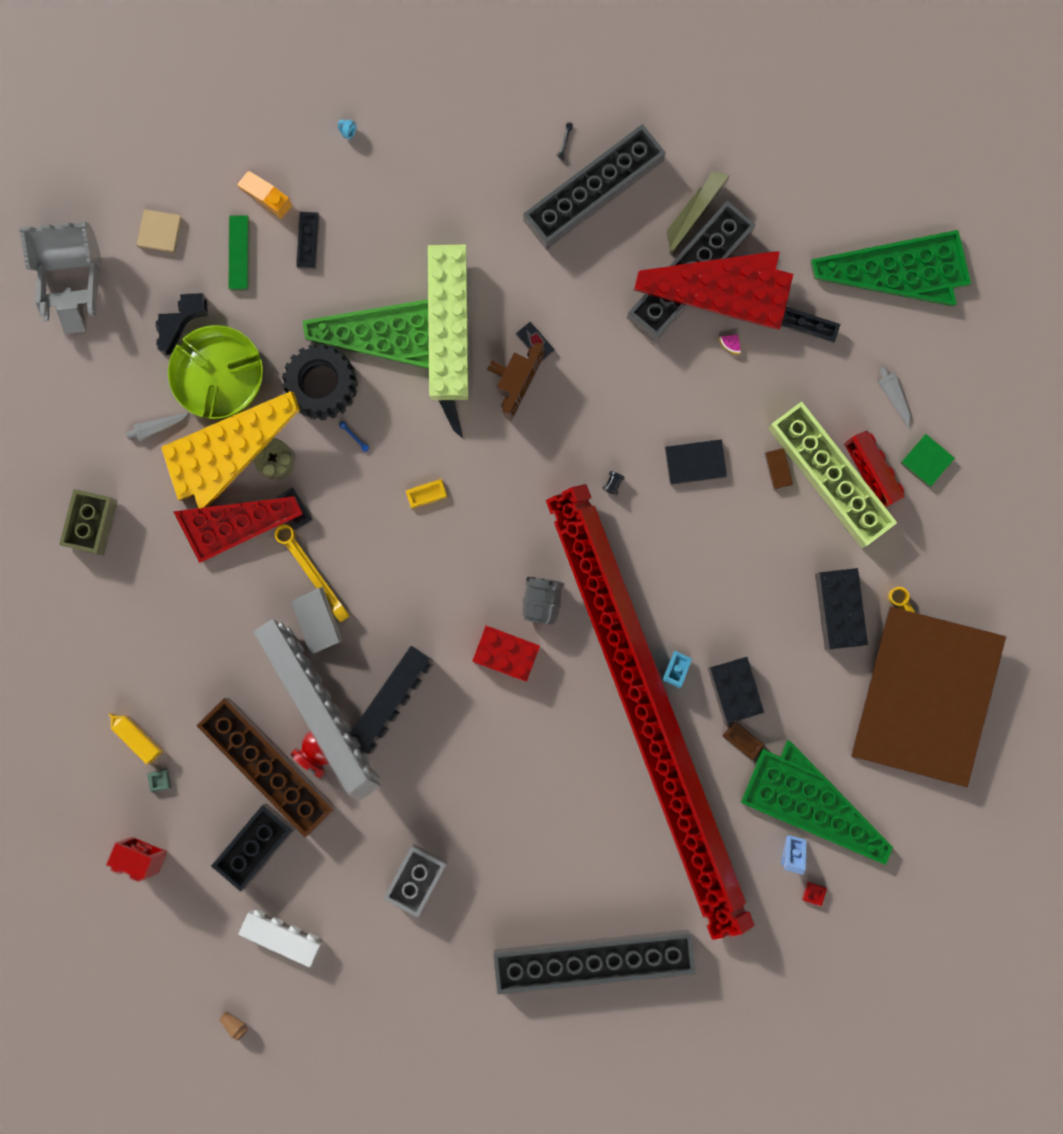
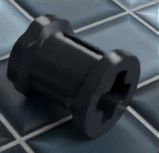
(613, 483)

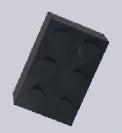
(735, 690)

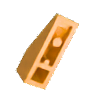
(265, 194)

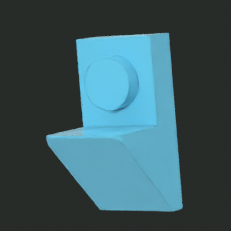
(677, 669)

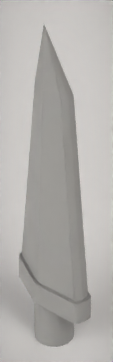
(893, 390)
(149, 428)

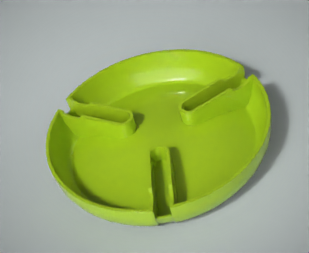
(215, 372)

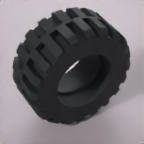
(321, 357)

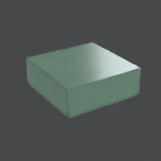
(159, 780)

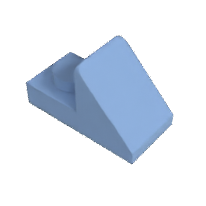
(794, 855)

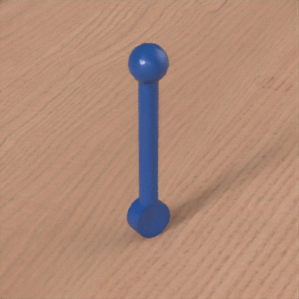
(364, 447)

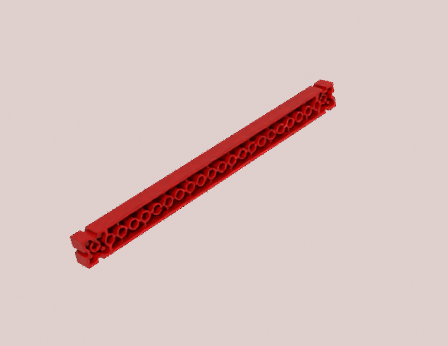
(650, 713)

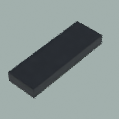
(307, 240)

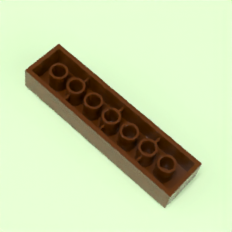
(266, 766)

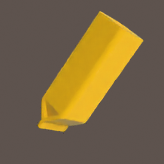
(135, 738)

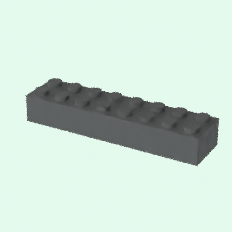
(594, 186)
(715, 241)

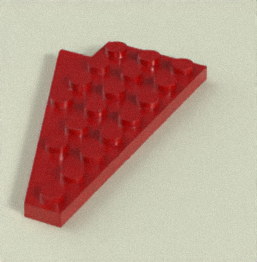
(733, 287)

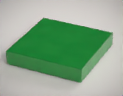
(927, 460)

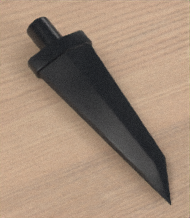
(451, 413)

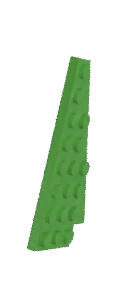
(385, 332)

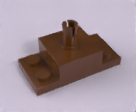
(517, 377)

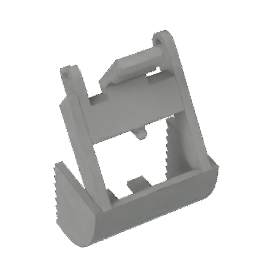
(63, 248)

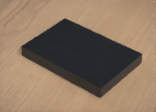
(695, 462)

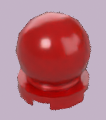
(310, 755)

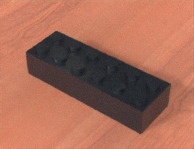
(390, 698)

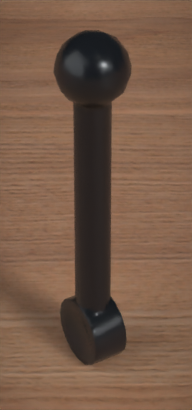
(569, 126)

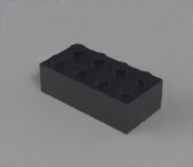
(841, 609)
(253, 847)

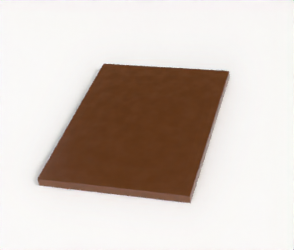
(928, 696)

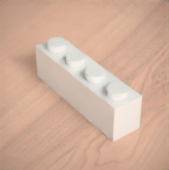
(280, 938)

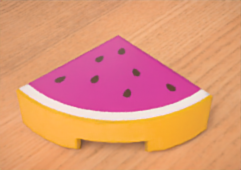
(731, 343)

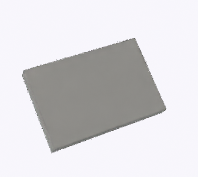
(316, 620)

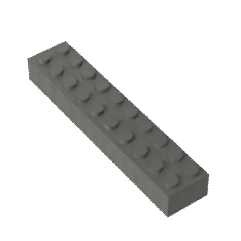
(594, 961)

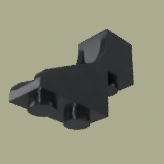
(173, 324)

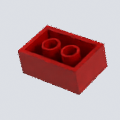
(506, 653)
(136, 858)

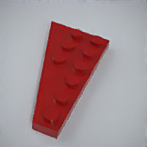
(226, 526)

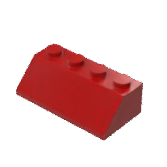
(873, 468)

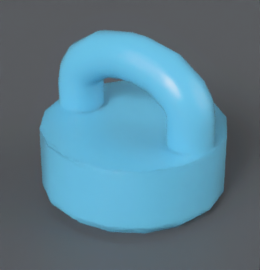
(348, 129)

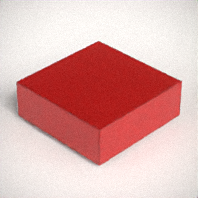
(814, 894)

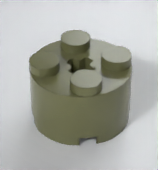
(285, 460)

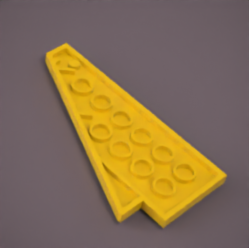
(214, 456)

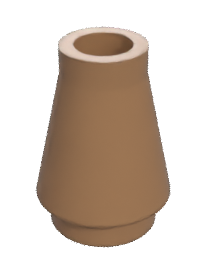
(234, 1026)

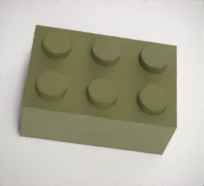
(88, 522)

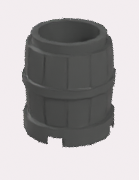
(542, 600)

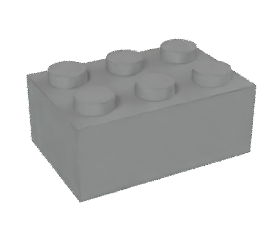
(415, 880)

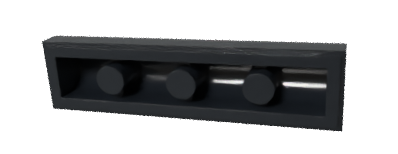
(810, 324)

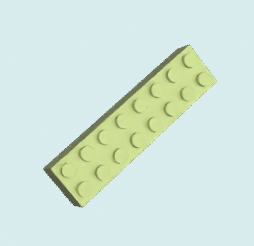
(448, 322)
(832, 475)

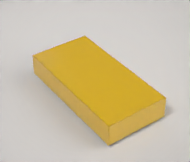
(426, 494)

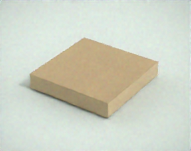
(159, 231)

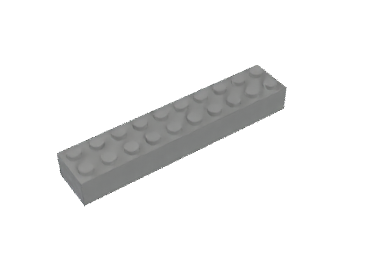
(317, 709)

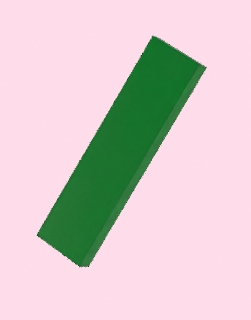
(238, 252)

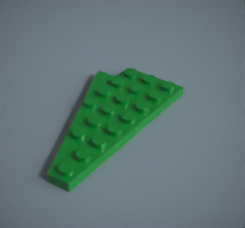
(912, 268)
(802, 796)

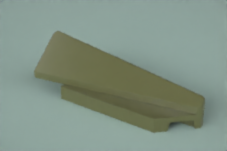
(695, 209)

